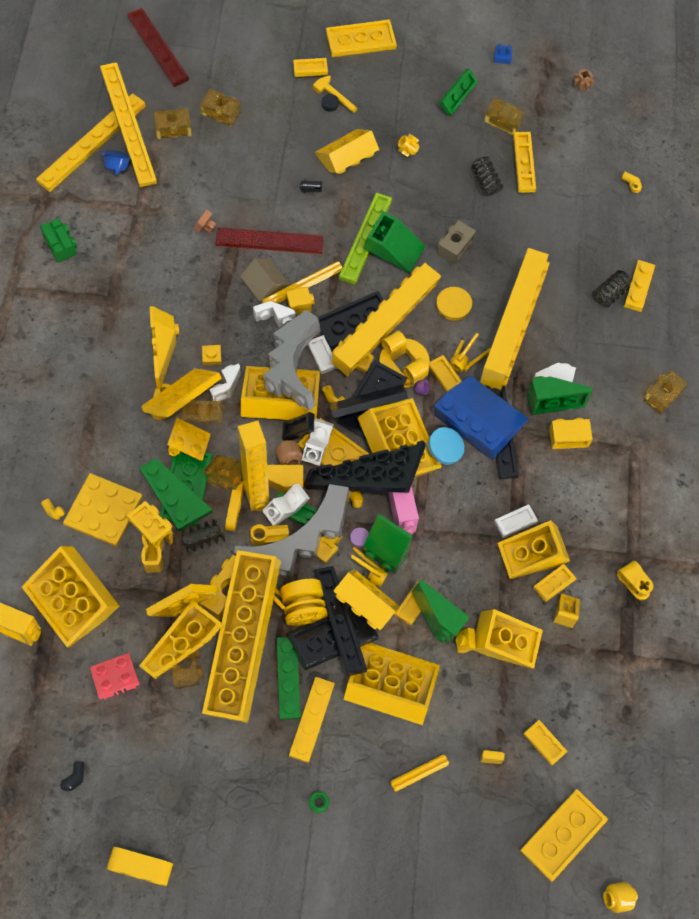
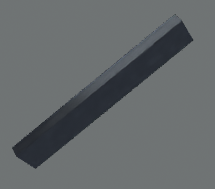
(506, 457)
(341, 624)

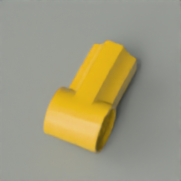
(270, 533)

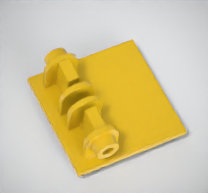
(188, 440)

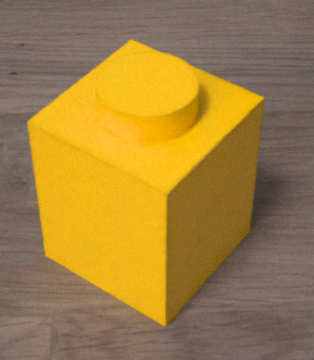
(300, 300)

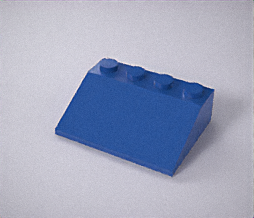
(479, 416)

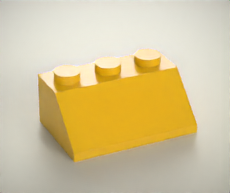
(348, 150)
(366, 599)

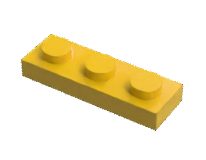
(639, 285)

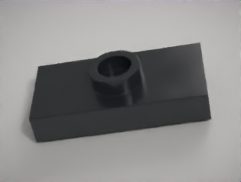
(298, 426)

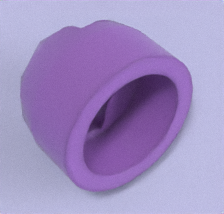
(422, 387)

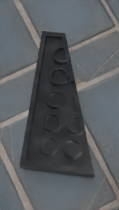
(371, 472)

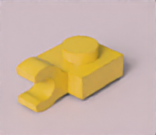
(327, 548)

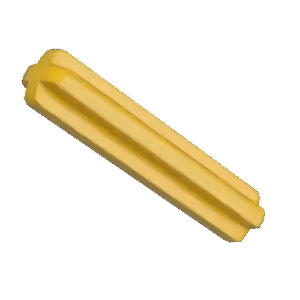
(419, 773)

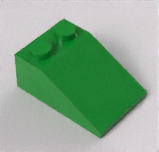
(556, 395)
(387, 544)
(440, 614)

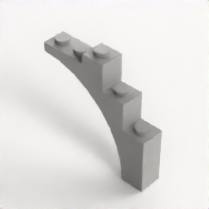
(289, 345)
(306, 541)

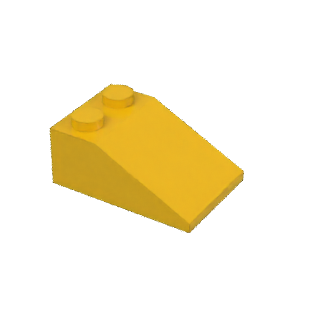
(534, 550)
(507, 638)

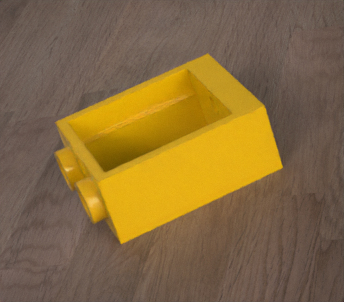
(18, 625)

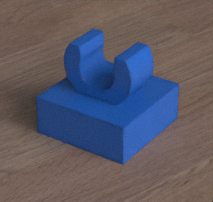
(503, 54)

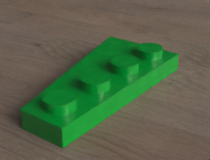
(176, 498)

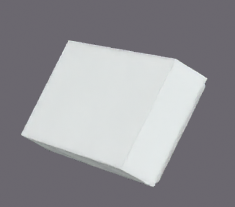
(321, 354)
(515, 521)

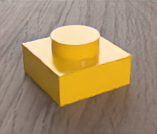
(211, 355)
(466, 640)

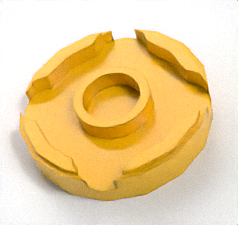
(454, 303)

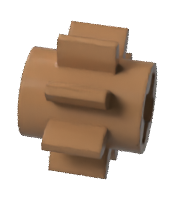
(583, 79)

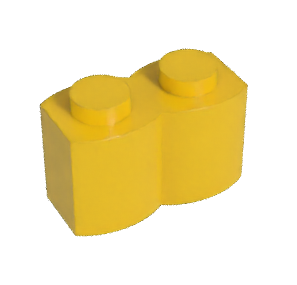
(152, 556)

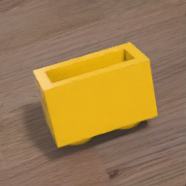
(570, 433)

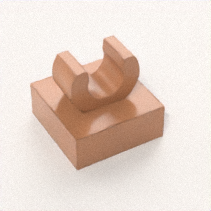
(205, 223)

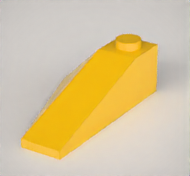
(163, 341)
(185, 636)

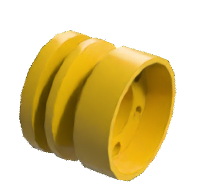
(303, 602)

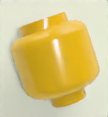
(620, 897)

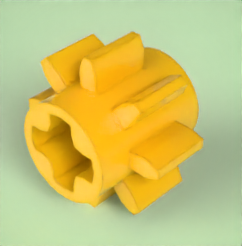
(408, 145)

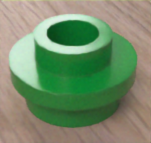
(319, 795)

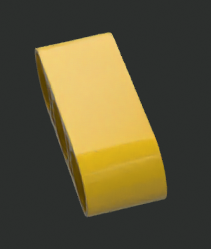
(139, 866)

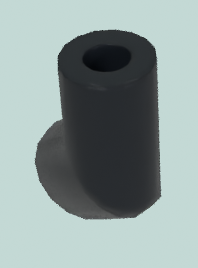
(75, 779)

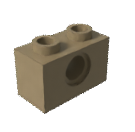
(452, 250)

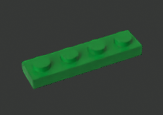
(288, 680)

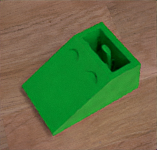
(394, 242)

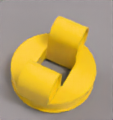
(396, 346)

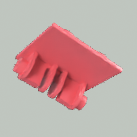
(114, 676)

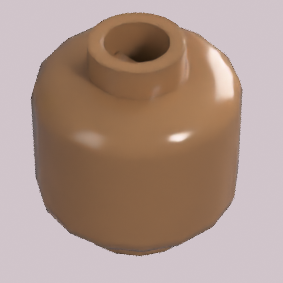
(289, 453)

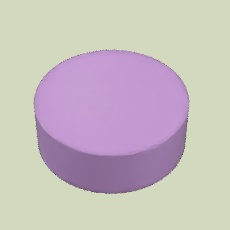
(358, 537)

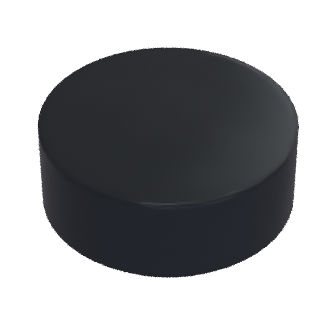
(330, 102)

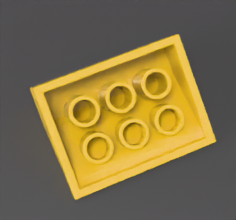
(259, 403)
(396, 426)
(69, 595)
(393, 683)

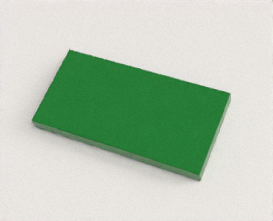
(191, 473)

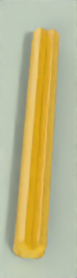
(308, 281)

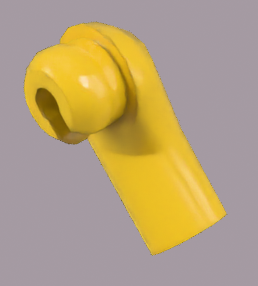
(634, 182)
(330, 396)
(51, 511)

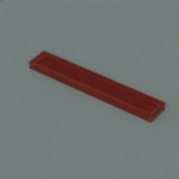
(158, 47)
(269, 240)

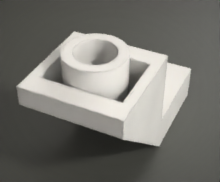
(268, 309)
(230, 377)
(318, 442)
(285, 506)

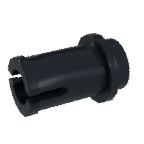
(312, 186)

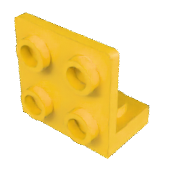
(150, 524)

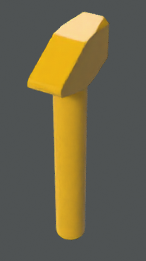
(323, 84)

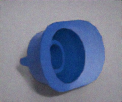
(115, 160)

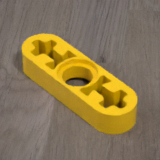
(234, 508)

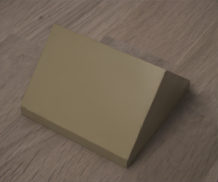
(263, 278)

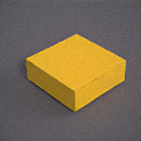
(492, 757)

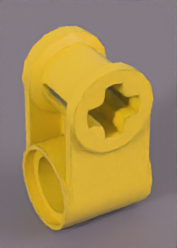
(634, 577)

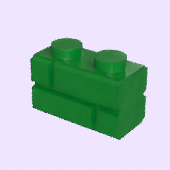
(58, 240)

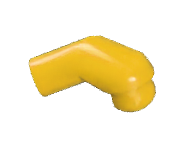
(356, 498)

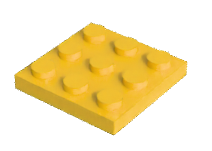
(102, 510)

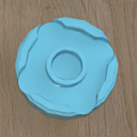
(446, 445)

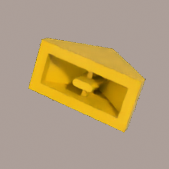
(567, 611)

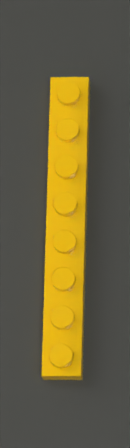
(128, 125)
(84, 148)

